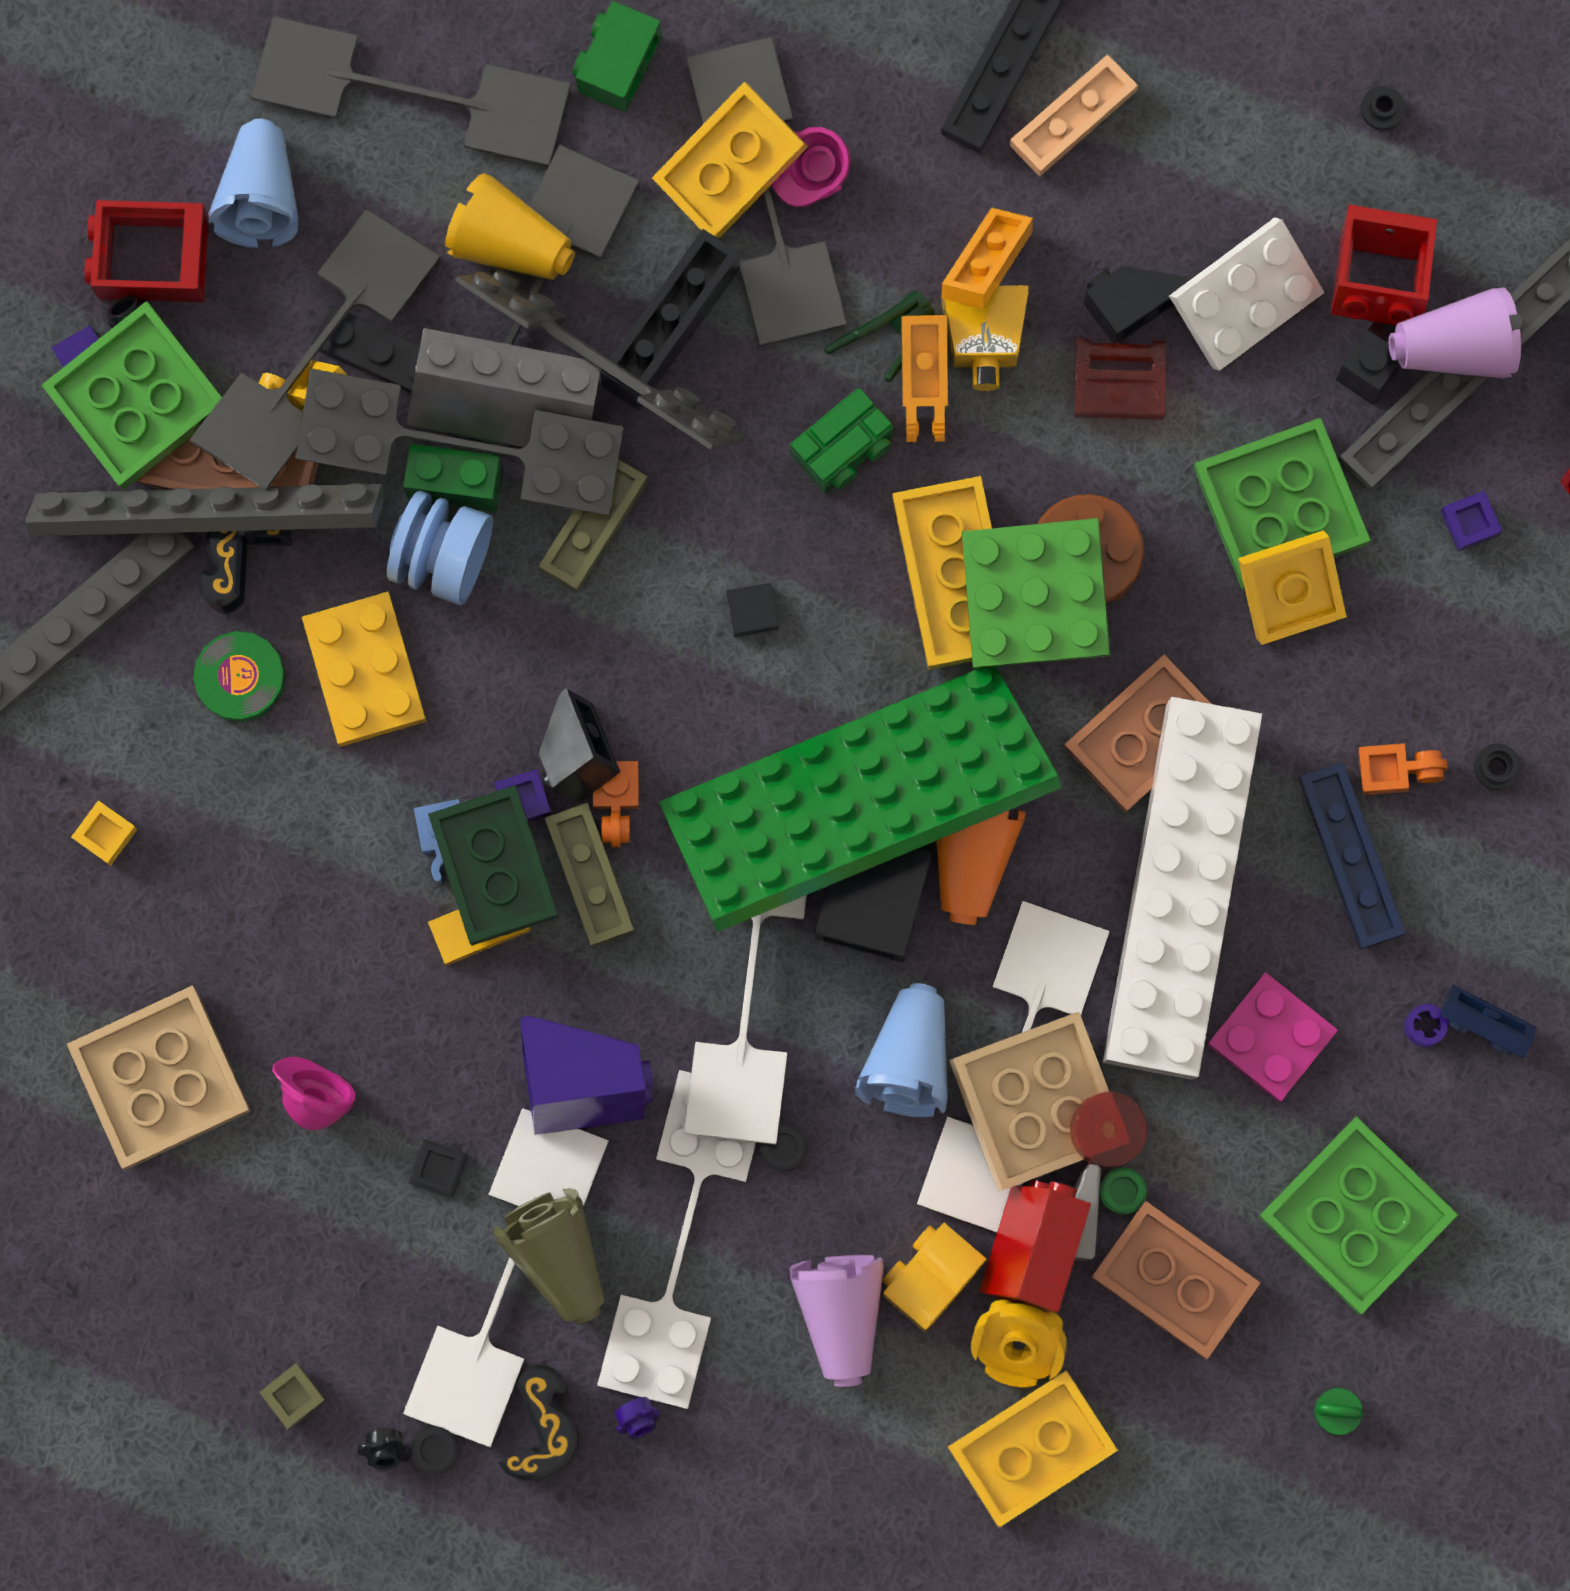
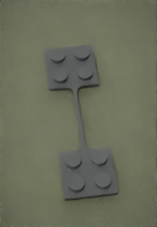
(510, 114)
(583, 203)
(790, 288)
(533, 310)
(354, 422)
(257, 426)

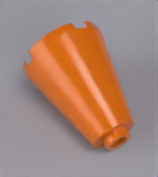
(974, 864)

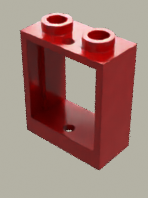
(158, 214)
(1411, 239)

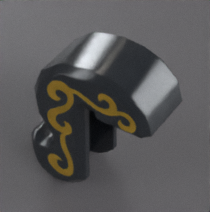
(228, 550)
(553, 1424)

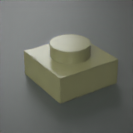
(292, 1396)

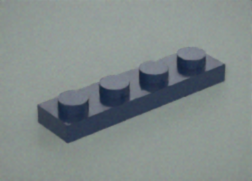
(1351, 856)

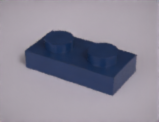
(1501, 1029)

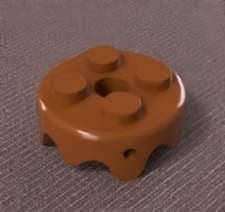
(1119, 538)

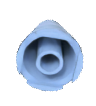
(256, 189)
(909, 1056)

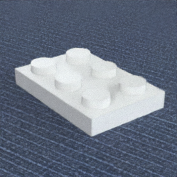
(1246, 294)

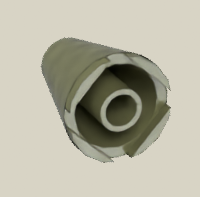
(556, 1253)

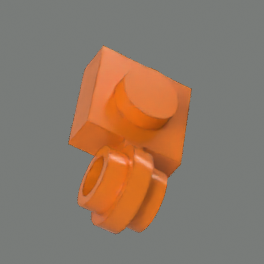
(1387, 770)
(618, 794)

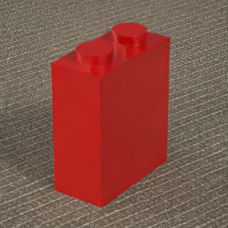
(1036, 1245)

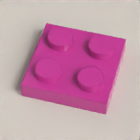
(1272, 1037)

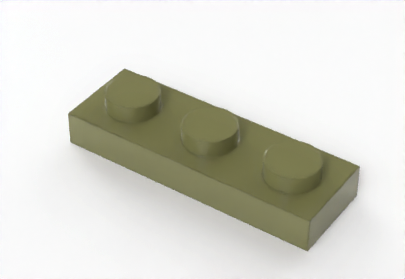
(589, 533)
(589, 875)

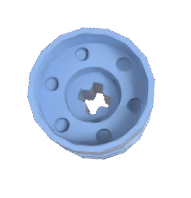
(430, 544)

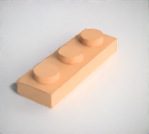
(1073, 115)

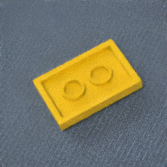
(730, 161)
(364, 669)
(1032, 1449)

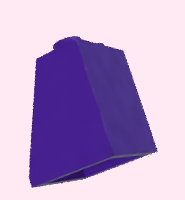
(581, 1077)

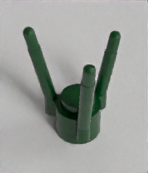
(912, 305)

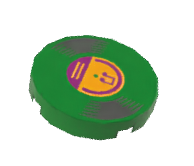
(239, 676)

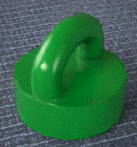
(1338, 1411)

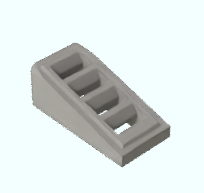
(1088, 1190)

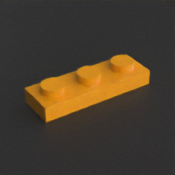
(987, 258)

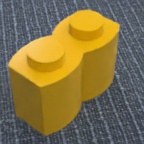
(933, 1276)

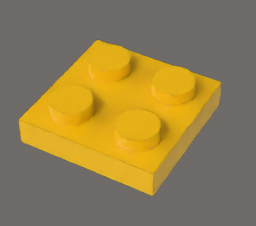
(1292, 587)

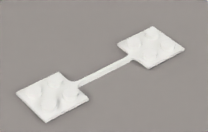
(1049, 966)
(736, 1086)
(655, 1344)
(465, 1378)

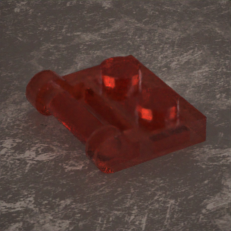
(1120, 392)

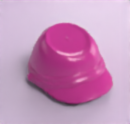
(816, 171)
(312, 1093)

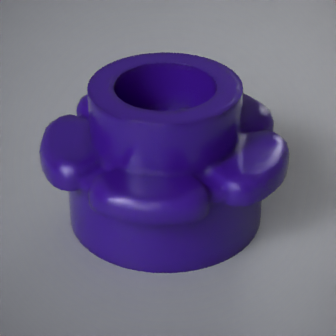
(636, 1417)

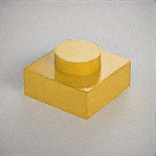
(104, 833)

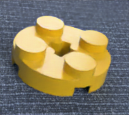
(1023, 1323)

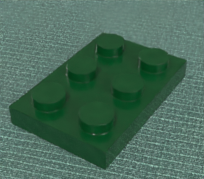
(493, 865)

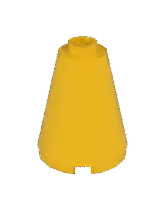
(506, 233)

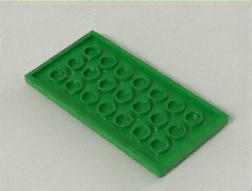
(858, 796)

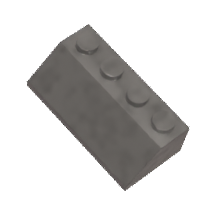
(494, 387)

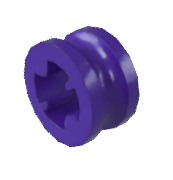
(1418, 1037)

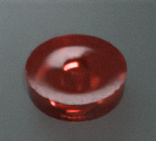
(1128, 1124)

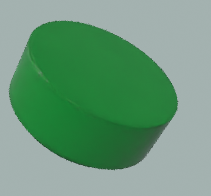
(1123, 1191)

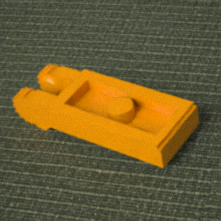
(924, 371)

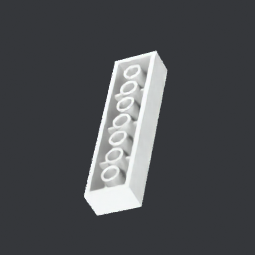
(1182, 888)

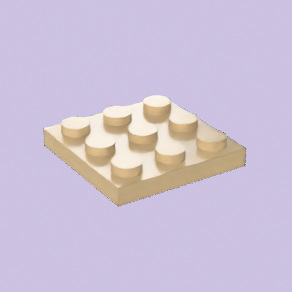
(158, 1078)
(1026, 1095)

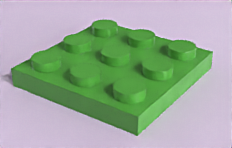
(134, 395)
(1281, 493)
(1036, 593)
(1358, 1216)

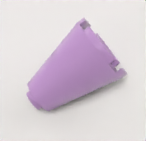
(1462, 338)
(841, 1312)

